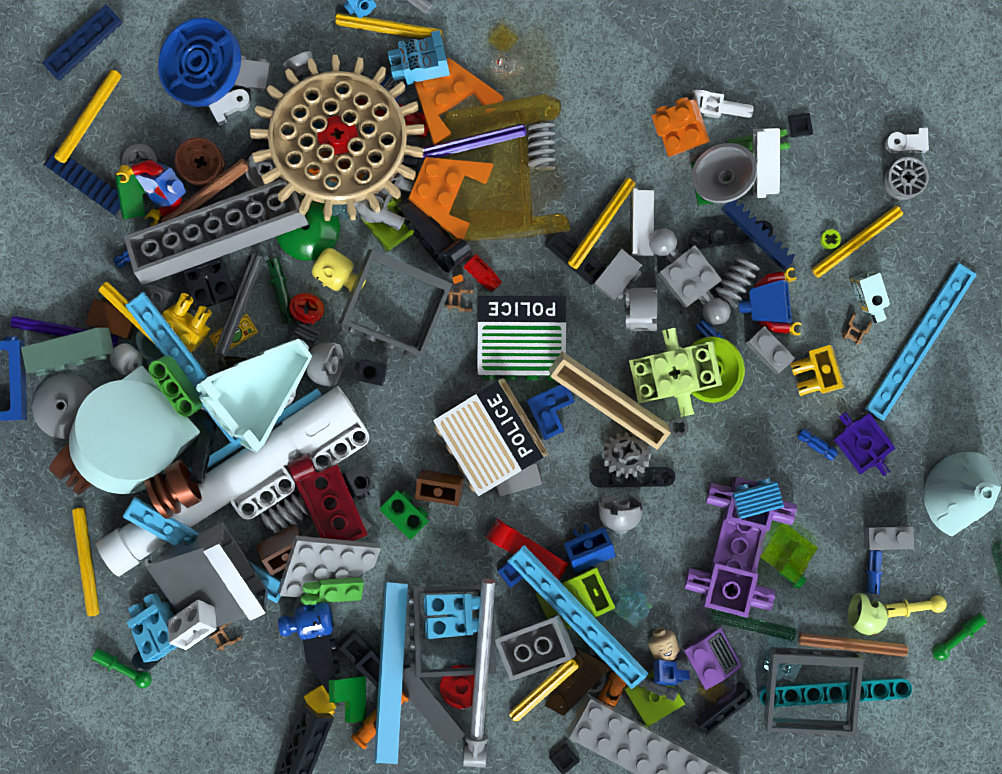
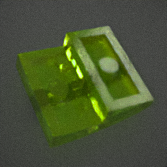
(788, 552)

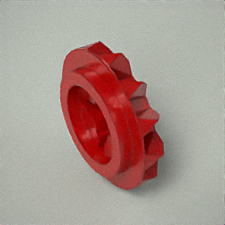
(315, 308)

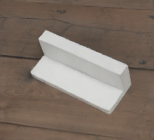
(767, 156)
(642, 222)

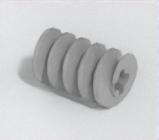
(540, 146)
(736, 280)
(285, 514)

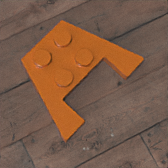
(445, 92)
(438, 186)

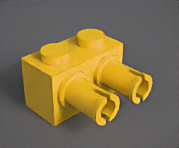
(188, 328)
(828, 374)

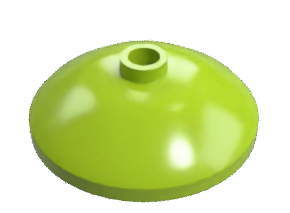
(731, 371)

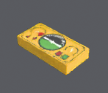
(244, 331)

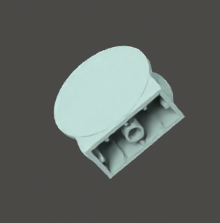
(127, 434)

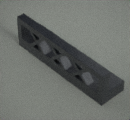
(312, 741)

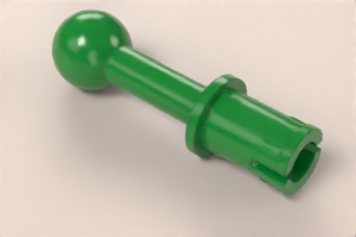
(942, 651)
(141, 679)

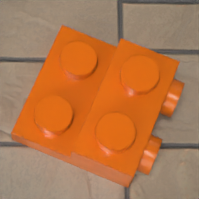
(680, 126)

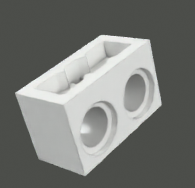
(191, 624)

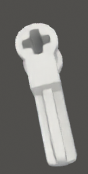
(713, 105)

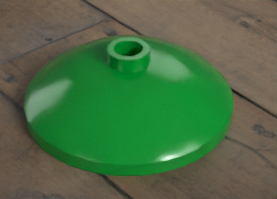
(310, 243)

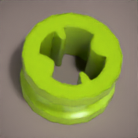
(829, 232)

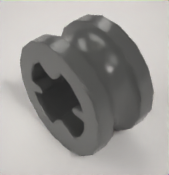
(678, 420)

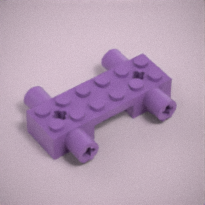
(737, 555)

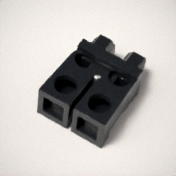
(213, 273)

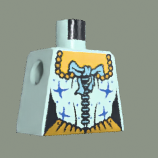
(865, 288)

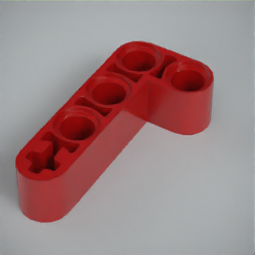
(512, 540)

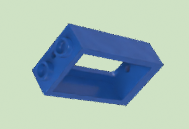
(17, 380)

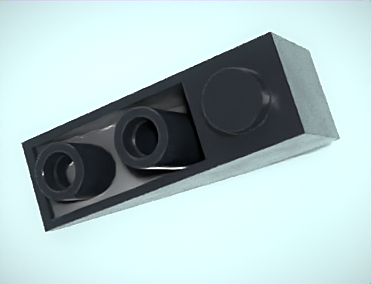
(319, 658)

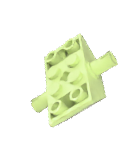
(657, 376)

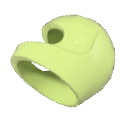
(872, 616)

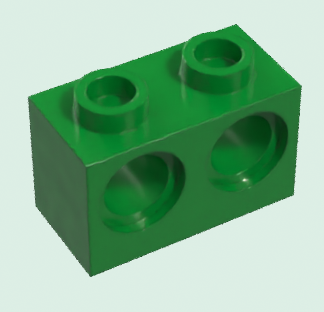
(400, 519)

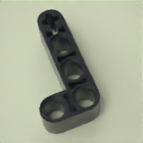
(432, 236)

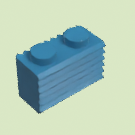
(757, 499)

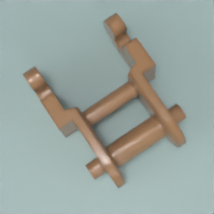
(450, 299)
(857, 339)
(218, 642)

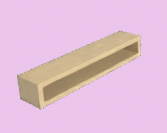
(609, 400)

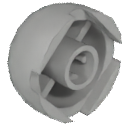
(324, 363)
(624, 513)

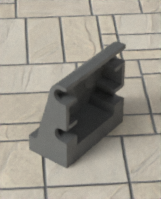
(212, 572)

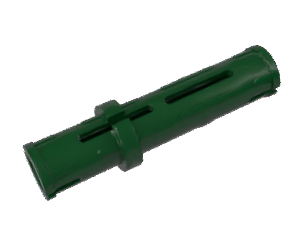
(280, 289)

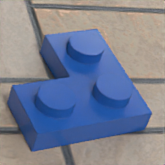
(545, 407)

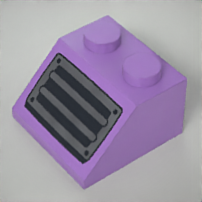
(712, 658)

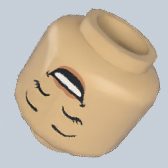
(663, 645)

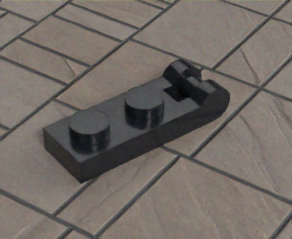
(564, 247)
(724, 708)

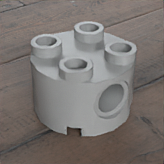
(642, 309)

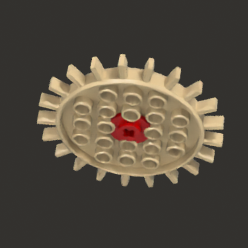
(349, 187)

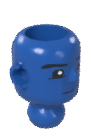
(308, 621)

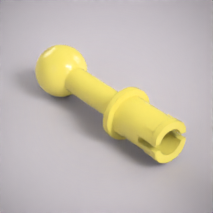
(936, 604)

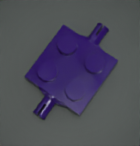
(864, 444)

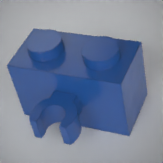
(589, 548)

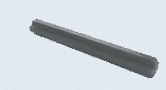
(239, 305)

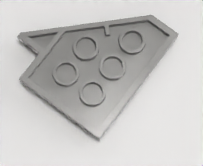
(323, 559)

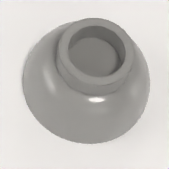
(299, 64)

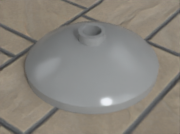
(724, 163)
(56, 389)

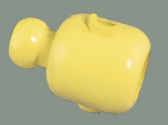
(334, 270)

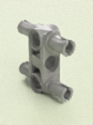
(384, 197)

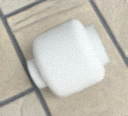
(126, 359)

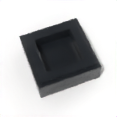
(800, 125)
(564, 759)

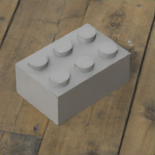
(535, 647)

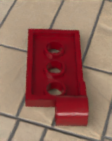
(305, 474)

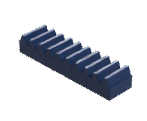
(82, 42)
(85, 182)
(758, 236)

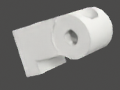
(234, 101)
(913, 143)

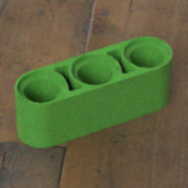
(166, 380)

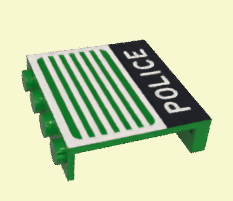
(520, 335)

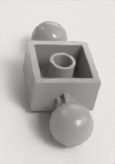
(689, 276)

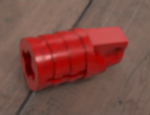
(482, 273)

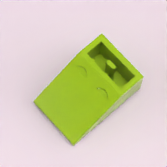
(588, 590)

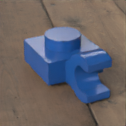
(667, 673)

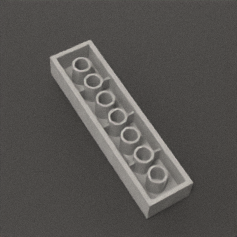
(213, 231)
(633, 743)

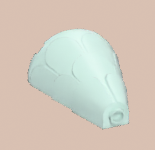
(255, 391)
(960, 491)

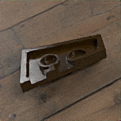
(576, 685)

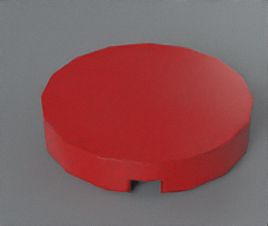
(458, 690)

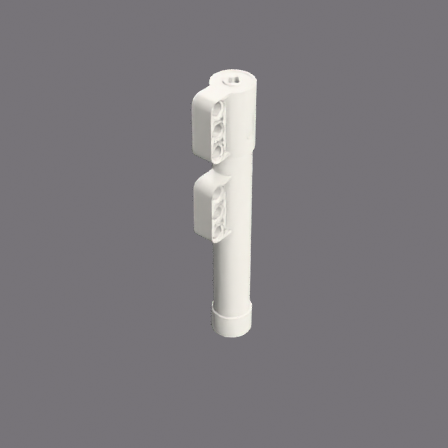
(249, 473)

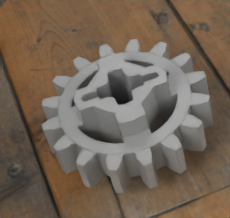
(627, 463)

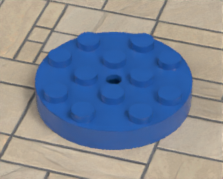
(180, 60)

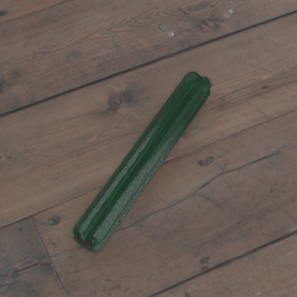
(753, 625)

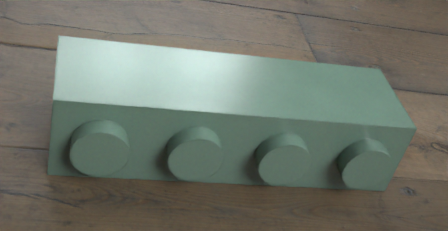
(67, 350)

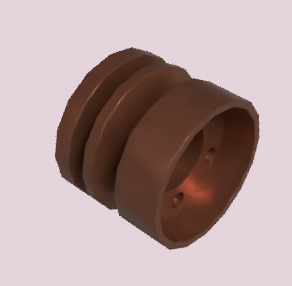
(194, 150)
(64, 466)
(170, 491)

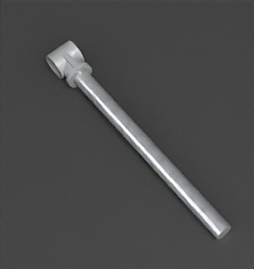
(475, 749)

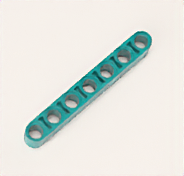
(823, 688)

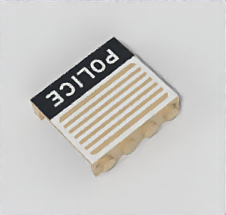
(490, 437)

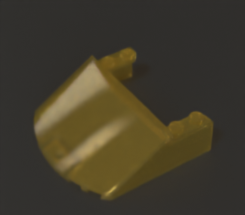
(504, 203)

